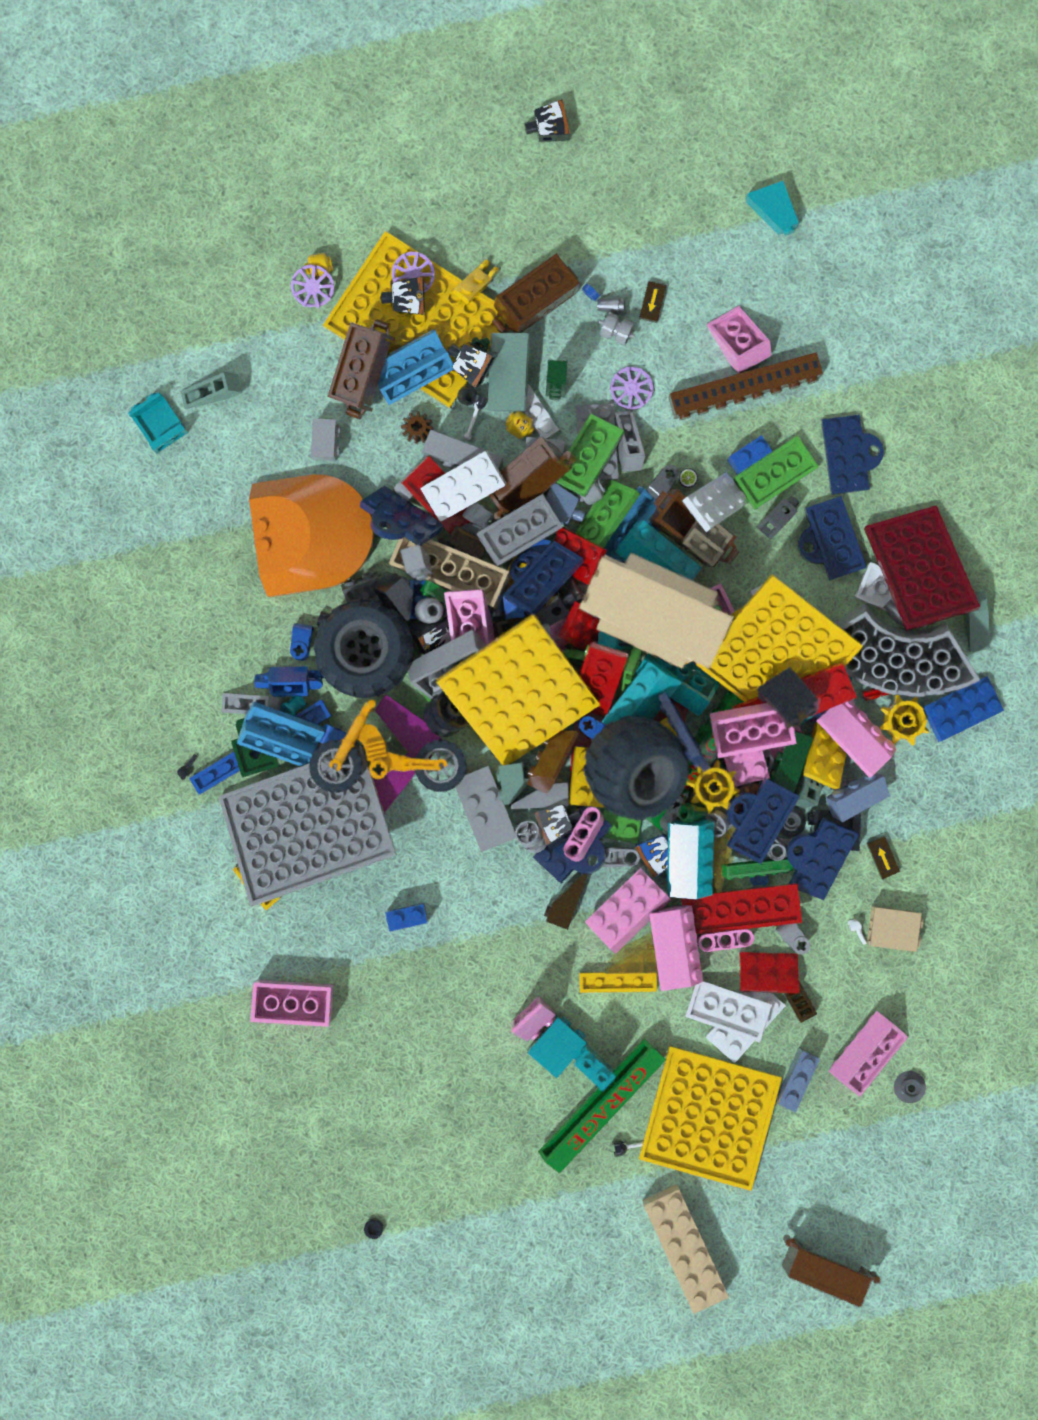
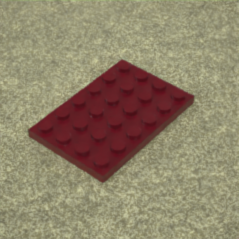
(921, 568)

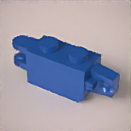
(289, 681)

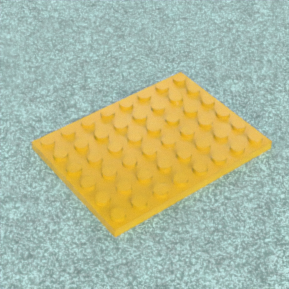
(444, 311)

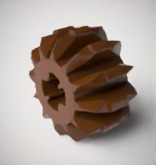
(410, 423)

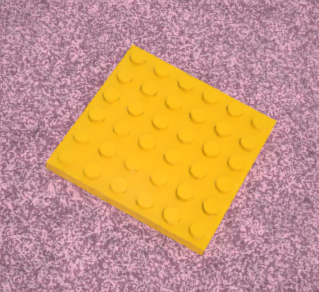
(777, 633)
(518, 691)
(710, 1118)

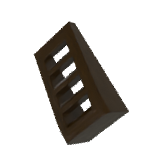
(801, 1018)

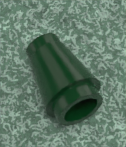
(690, 812)

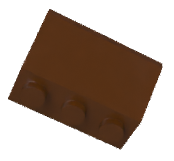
(551, 760)

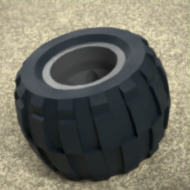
(344, 626)
(636, 767)

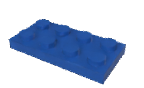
(962, 709)

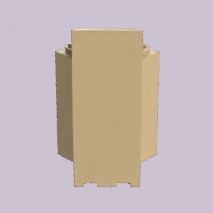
(656, 611)

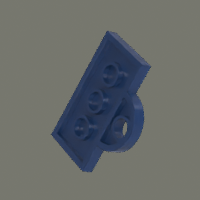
(848, 454)
(399, 517)
(831, 539)
(541, 576)
(683, 733)
(760, 818)
(820, 857)
(561, 866)

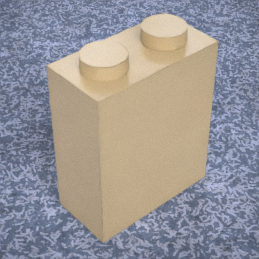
(894, 929)

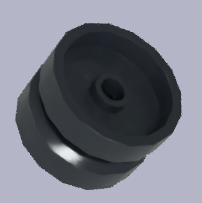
(443, 716)

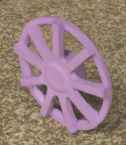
(412, 270)
(312, 286)
(631, 387)

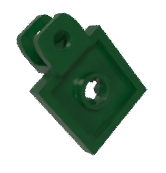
(250, 765)

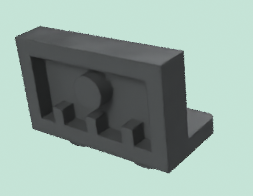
(360, 587)

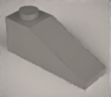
(630, 446)
(241, 703)
(557, 796)

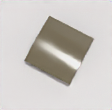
(707, 544)

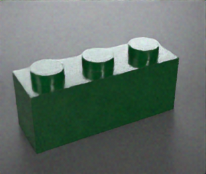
(556, 379)
(791, 762)

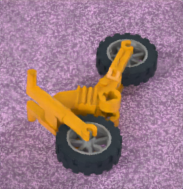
(378, 755)

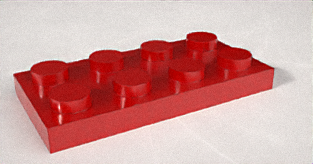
(419, 477)
(602, 674)

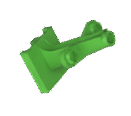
(577, 658)

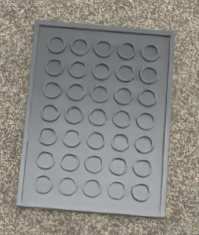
(299, 835)

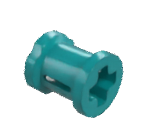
(293, 705)

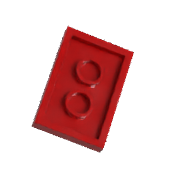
(584, 548)
(580, 628)
(768, 972)

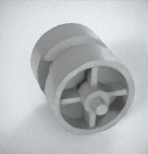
(612, 327)
(720, 819)
(530, 836)

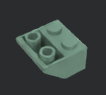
(513, 781)

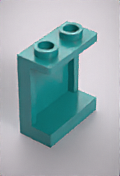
(157, 422)
(557, 1046)
(594, 1067)

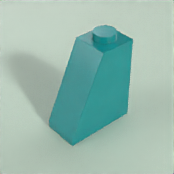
(774, 207)

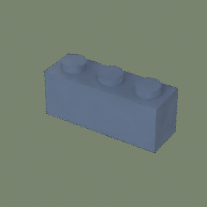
(857, 796)
(797, 1079)

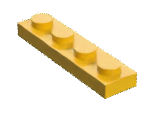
(600, 982)

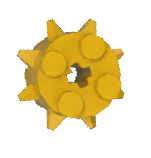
(893, 720)
(724, 784)

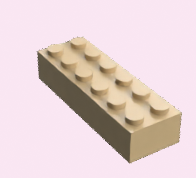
(458, 570)
(685, 1249)

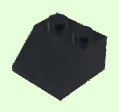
(395, 593)

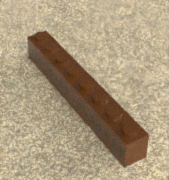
(745, 385)

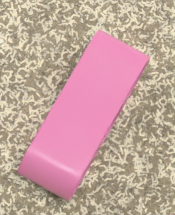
(585, 843)
(734, 941)

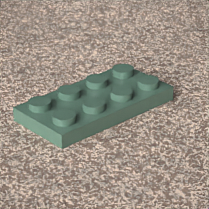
(509, 372)

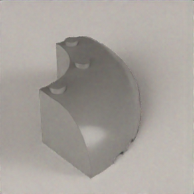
(904, 660)

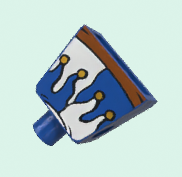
(654, 854)

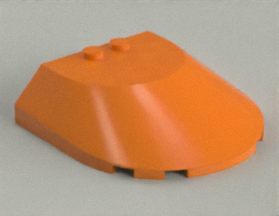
(308, 533)

